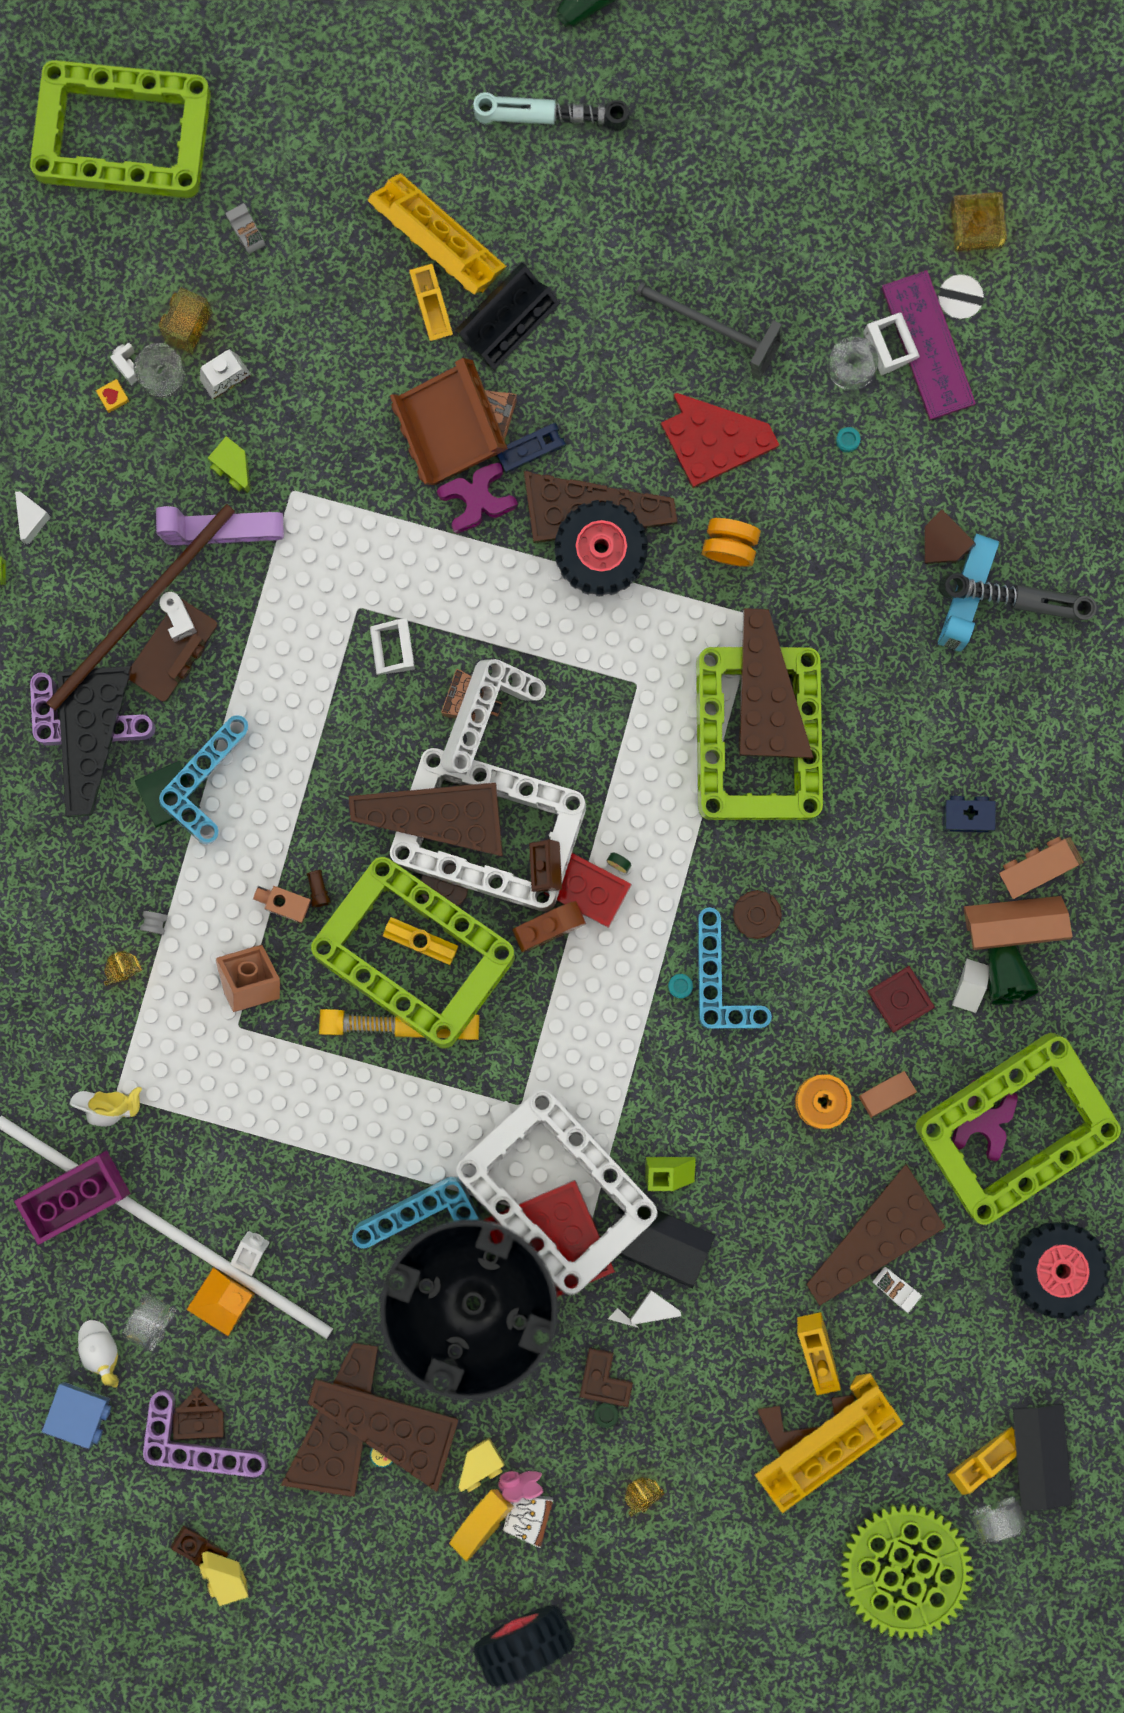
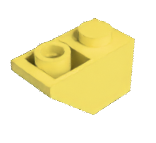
(480, 1462)
(224, 1577)

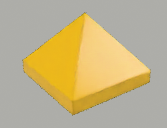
(862, 1384)

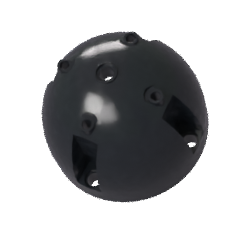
(426, 1324)

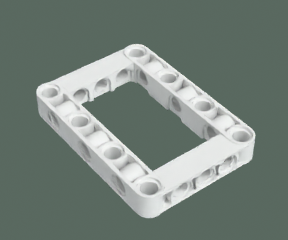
(509, 785)
(589, 1156)

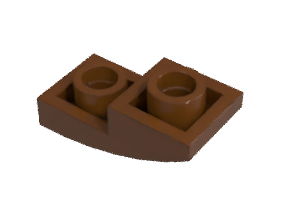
(192, 1545)

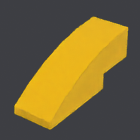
(430, 302)
(984, 1462)
(481, 1524)

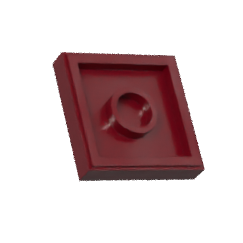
(901, 999)

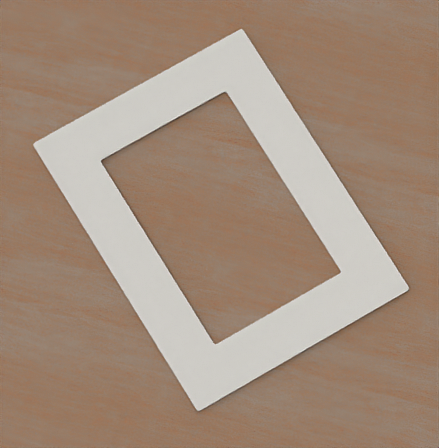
(324, 570)

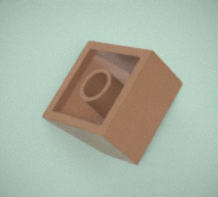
(248, 978)

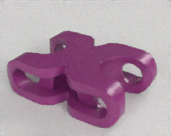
(477, 498)
(988, 1125)

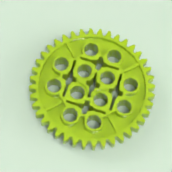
(865, 1586)

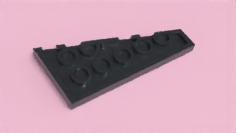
(87, 733)

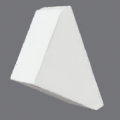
(30, 517)
(971, 986)
(653, 1309)

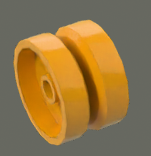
(731, 542)
(837, 1099)

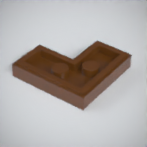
(597, 1383)

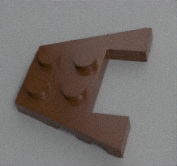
(786, 1440)

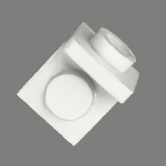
(125, 366)
(249, 1253)

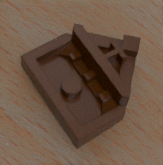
(945, 540)
(198, 1418)

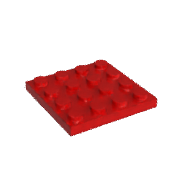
(565, 1222)

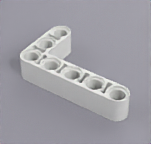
(483, 708)

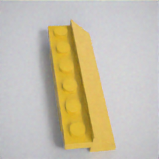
(437, 234)
(829, 1449)

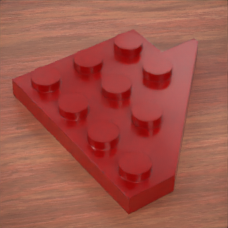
(714, 439)

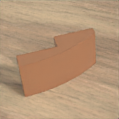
(887, 1094)

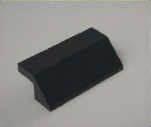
(507, 316)
(669, 1247)
(1042, 1457)

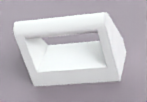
(873, 334)
(408, 661)

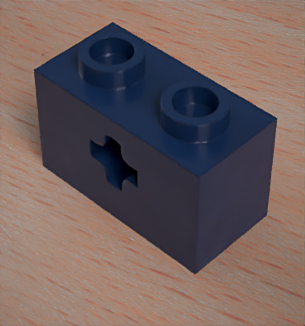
(956, 821)

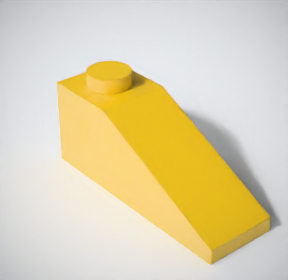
(818, 1353)

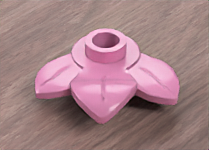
(517, 1485)

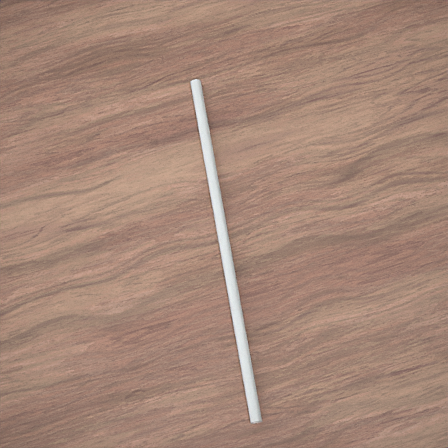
(176, 1235)

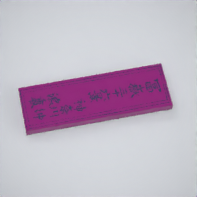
(938, 368)

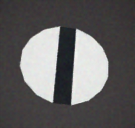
(961, 296)

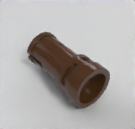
(318, 891)

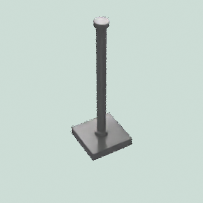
(764, 350)

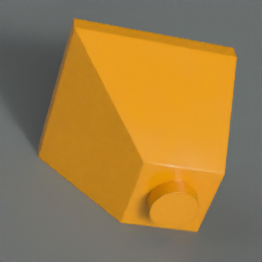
(221, 1301)

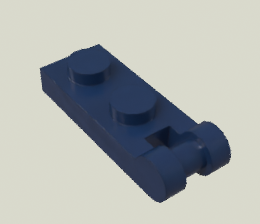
(531, 448)

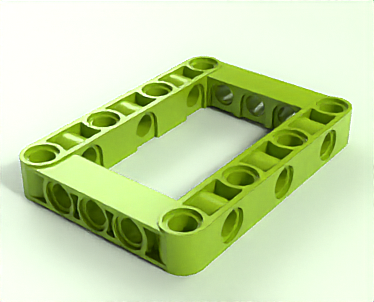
(125, 84)
(807, 777)
(385, 991)
(1044, 1166)

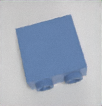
(77, 1415)

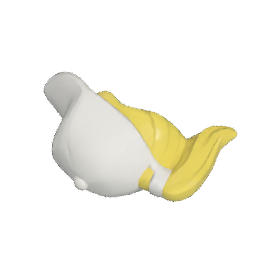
(107, 1108)
(98, 1351)

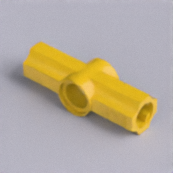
(405, 935)

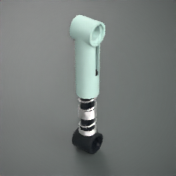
(547, 111)

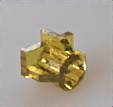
(121, 967)
(642, 1494)

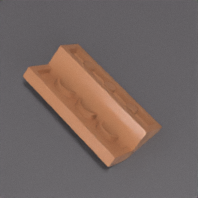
(1018, 922)

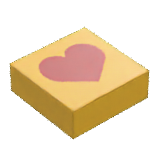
(112, 396)

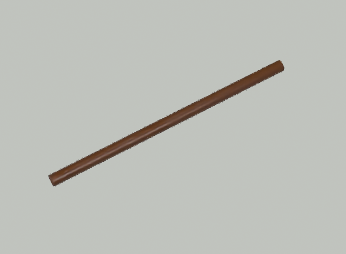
(140, 607)

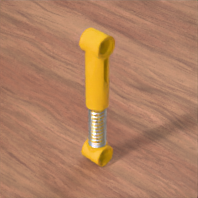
(338, 1022)

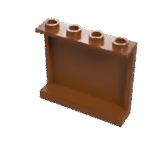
(448, 423)

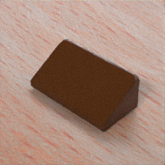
(545, 866)

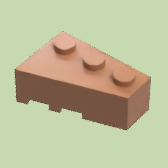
(1040, 866)

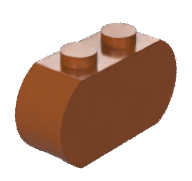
(548, 926)

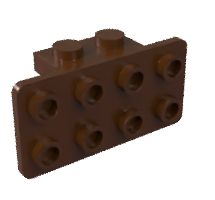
(167, 662)

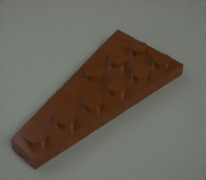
(554, 498)
(768, 705)
(450, 815)
(888, 1229)
(399, 1431)
(329, 1453)

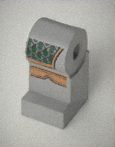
(245, 228)

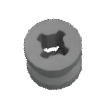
(153, 922)

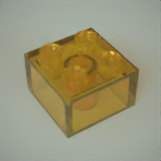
(978, 221)
(185, 320)

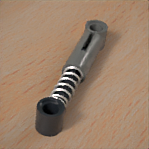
(1020, 597)

